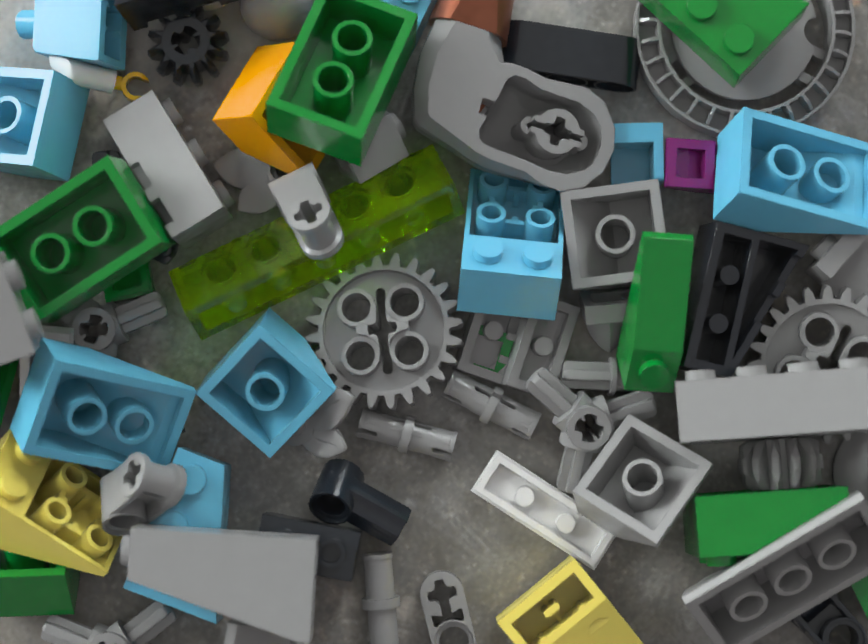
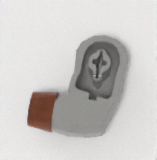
(501, 112)

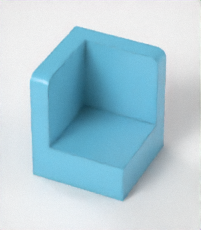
(637, 153)

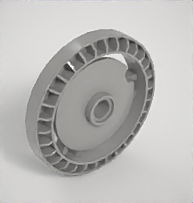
(770, 76)

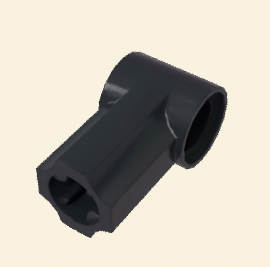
(344, 497)

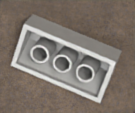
(773, 405)
(784, 576)

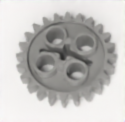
(427, 325)
(786, 335)

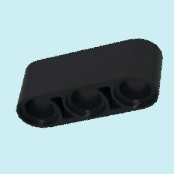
(574, 55)

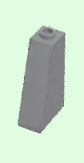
(236, 573)

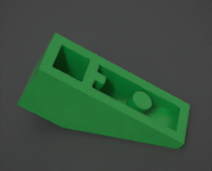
(656, 313)

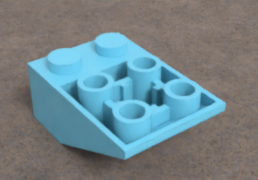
(511, 248)

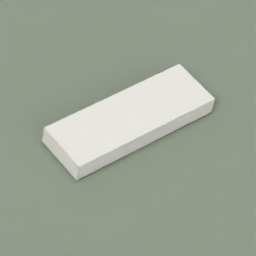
(542, 509)

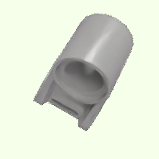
(308, 212)
(139, 493)

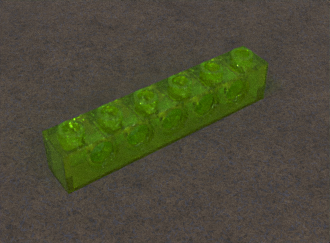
(271, 266)

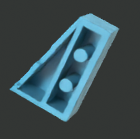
(202, 505)

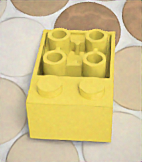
(52, 511)
(565, 610)

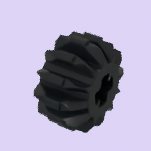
(197, 59)

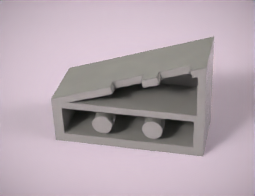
(170, 168)

